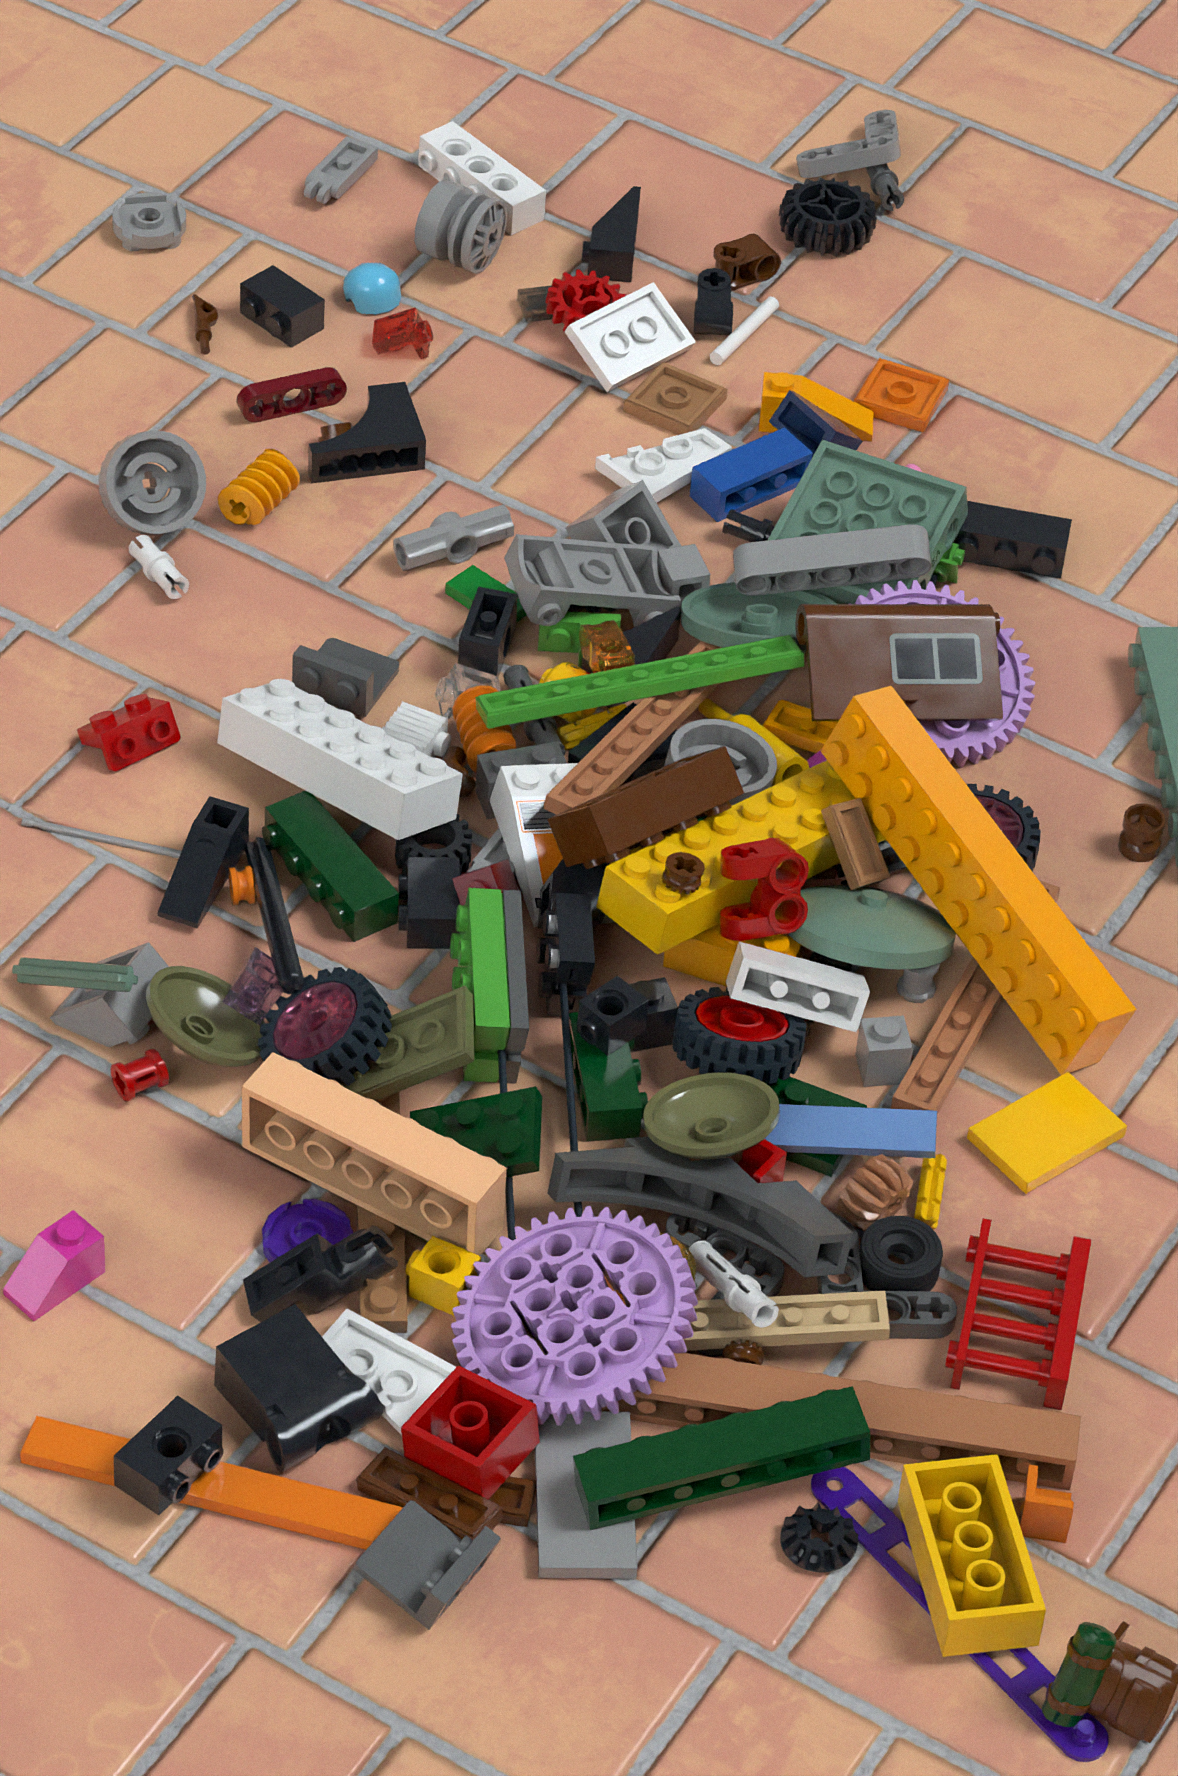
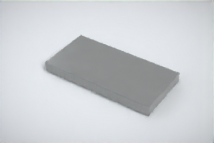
(563, 1534)

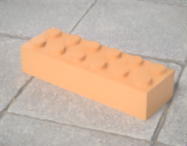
(372, 1155)

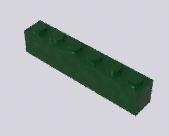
(721, 1457)

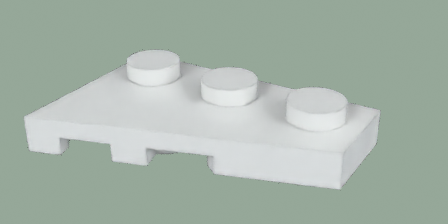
(664, 466)
(389, 1364)

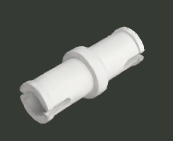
(158, 566)

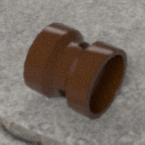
(1141, 832)

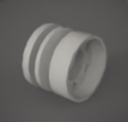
(460, 226)

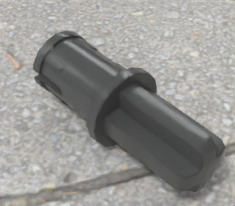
(885, 185)

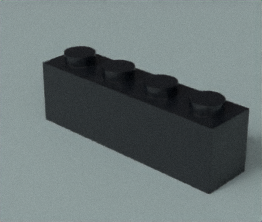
(1014, 539)

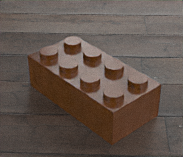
(646, 809)

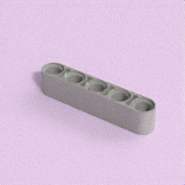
(831, 560)

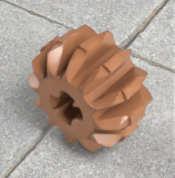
(874, 1192)

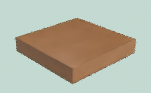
(675, 399)

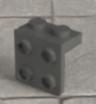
(343, 674)

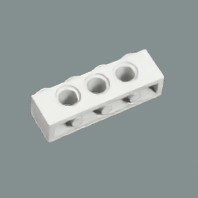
(463, 159)

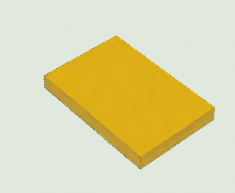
(1046, 1132)

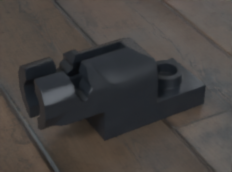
(319, 1272)

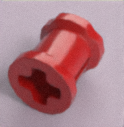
(139, 1074)

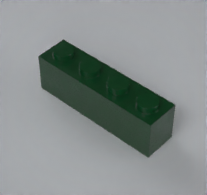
(330, 865)

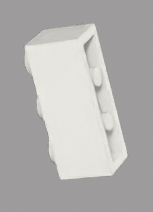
(797, 986)

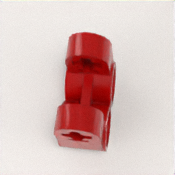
(775, 886)

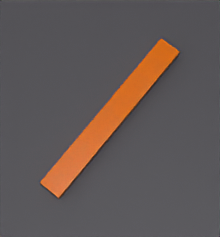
(224, 1490)

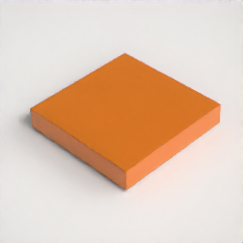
(902, 394)

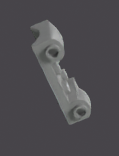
(563, 572)

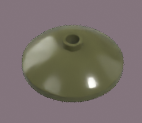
(194, 1018)
(711, 1115)

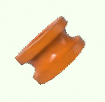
(241, 885)

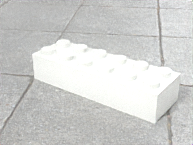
(340, 758)

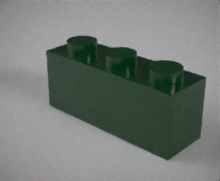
(607, 1088)

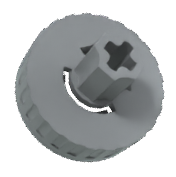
(132, 503)
(748, 751)

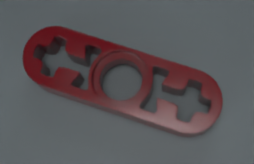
(314, 380)

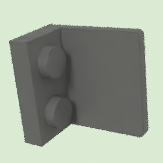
(423, 1562)

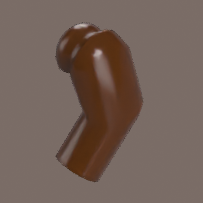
(455, 758)

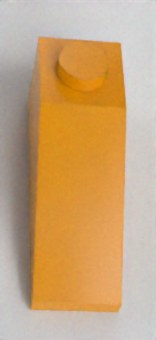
(850, 413)

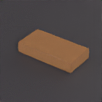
(855, 843)

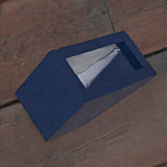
(812, 423)

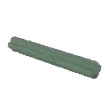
(75, 974)

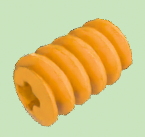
(258, 488)

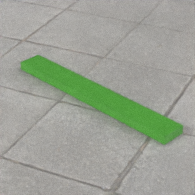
(639, 681)

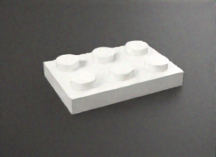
(630, 337)

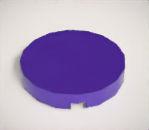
(296, 1223)

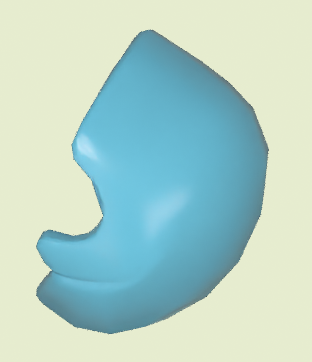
(372, 288)

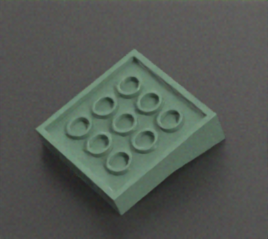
(862, 492)

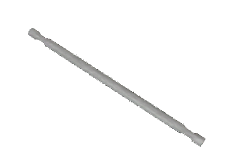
(102, 838)

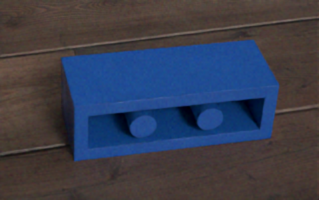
(749, 474)

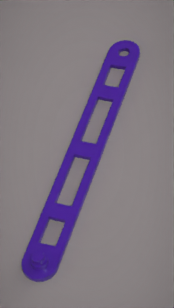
(1084, 1741)

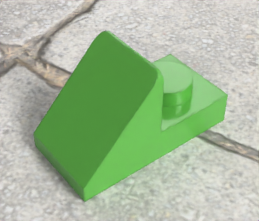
(565, 633)

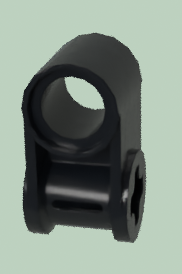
(713, 304)

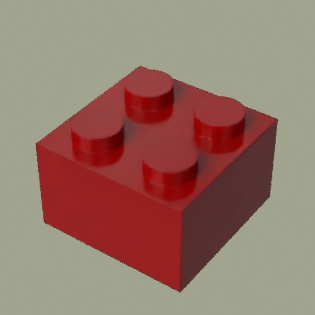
(471, 1432)

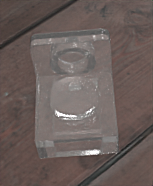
(456, 682)

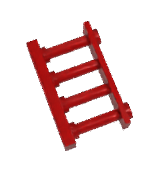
(1056, 1338)

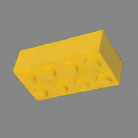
(971, 1555)

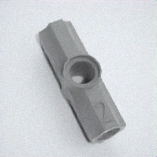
(453, 537)

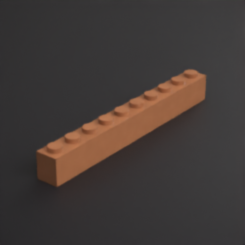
(902, 1422)

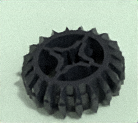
(827, 216)

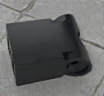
(292, 1387)

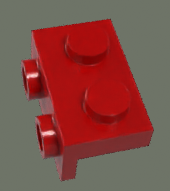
(131, 731)

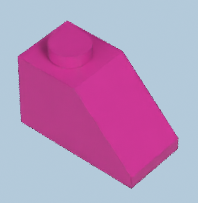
(56, 1265)

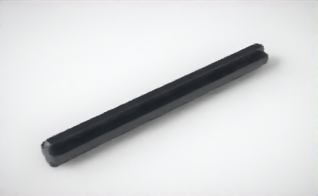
(274, 916)

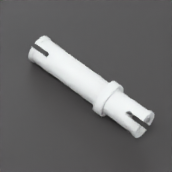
(740, 1291)

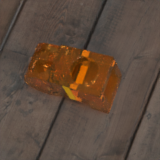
(605, 646)

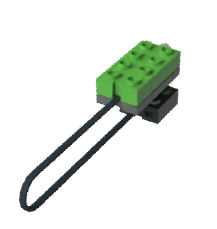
(495, 973)

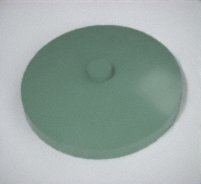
(730, 618)
(874, 928)

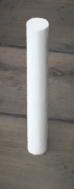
(744, 330)

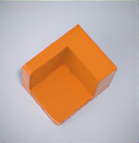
(1044, 1512)

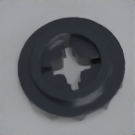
(814, 1553)

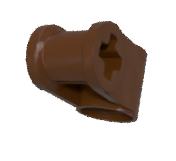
(746, 260)

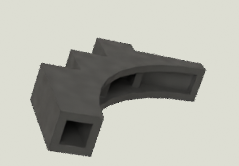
(714, 1191)

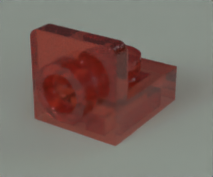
(401, 330)

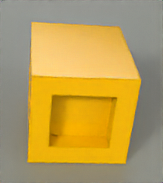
(439, 1273)

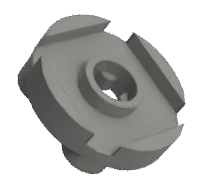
(163, 231)

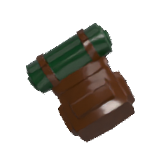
(1112, 1681)

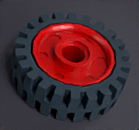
(737, 1037)

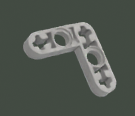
(878, 148)

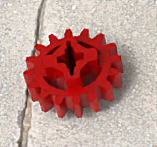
(579, 296)

